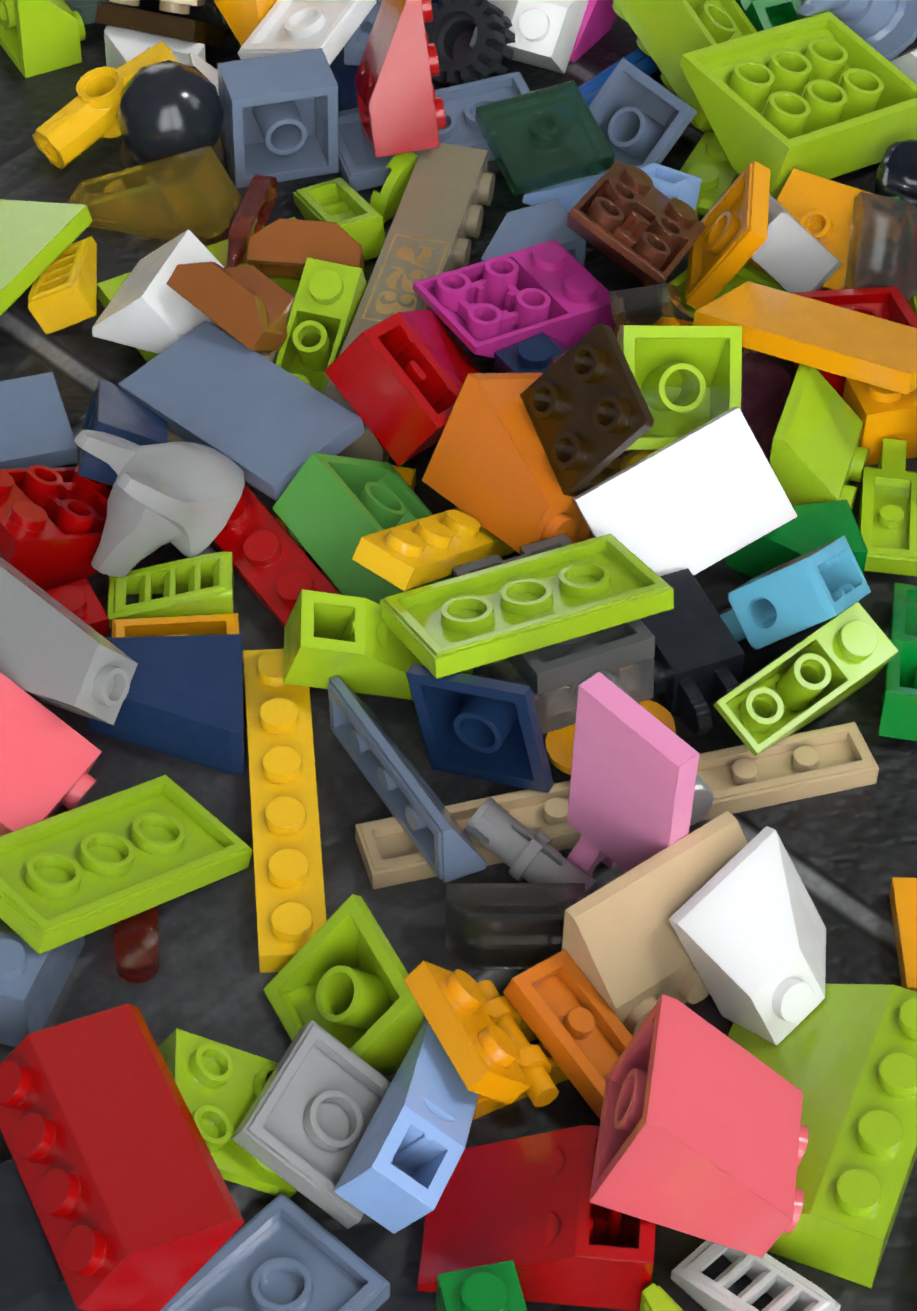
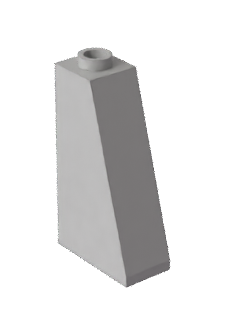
(57, 653)

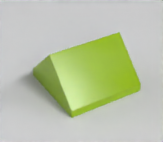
(350, 988)

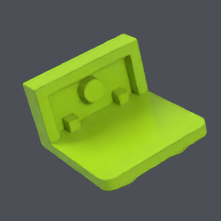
(219, 1091)

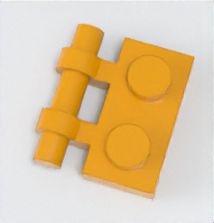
(482, 1035)

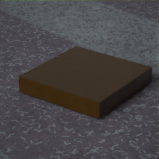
(160, 24)

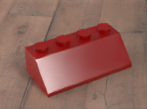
(113, 1161)

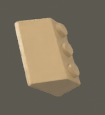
(624, 928)

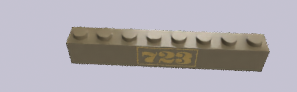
(424, 240)

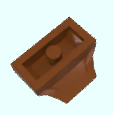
(286, 243)
(237, 300)

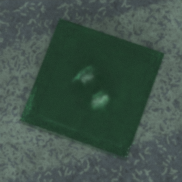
(544, 138)

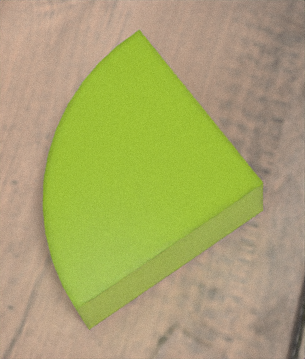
(389, 198)

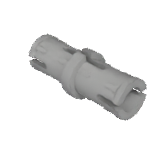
(521, 849)

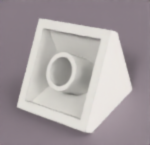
(146, 309)

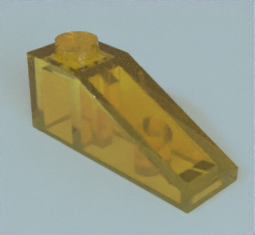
(163, 197)

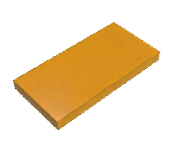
(818, 335)

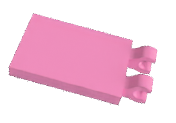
(627, 780)

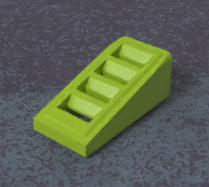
(342, 204)
(189, 588)

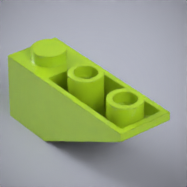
(320, 319)
(345, 639)
(807, 680)

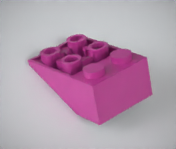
(518, 298)

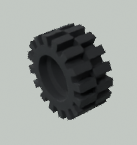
(489, 46)

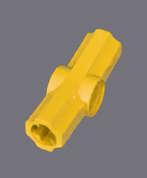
(93, 110)

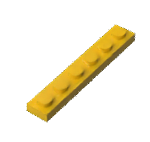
(282, 810)

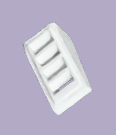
(768, 1275)

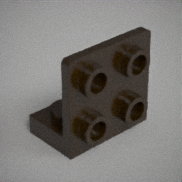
(587, 411)

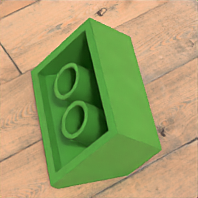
(336, 504)

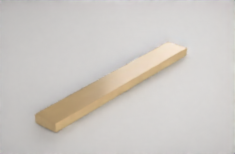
(789, 771)

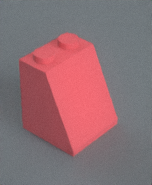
(40, 761)
(700, 1135)

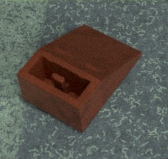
(636, 224)

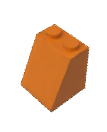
(497, 467)

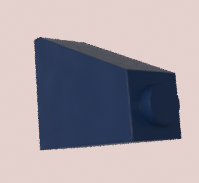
(184, 699)

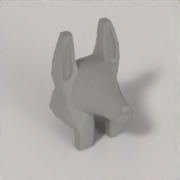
(160, 497)

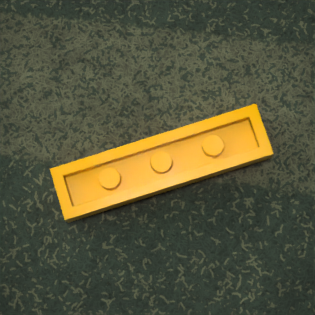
(427, 548)

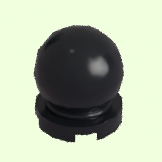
(168, 113)

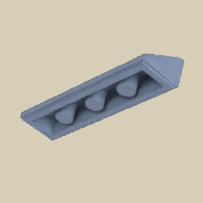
(401, 786)

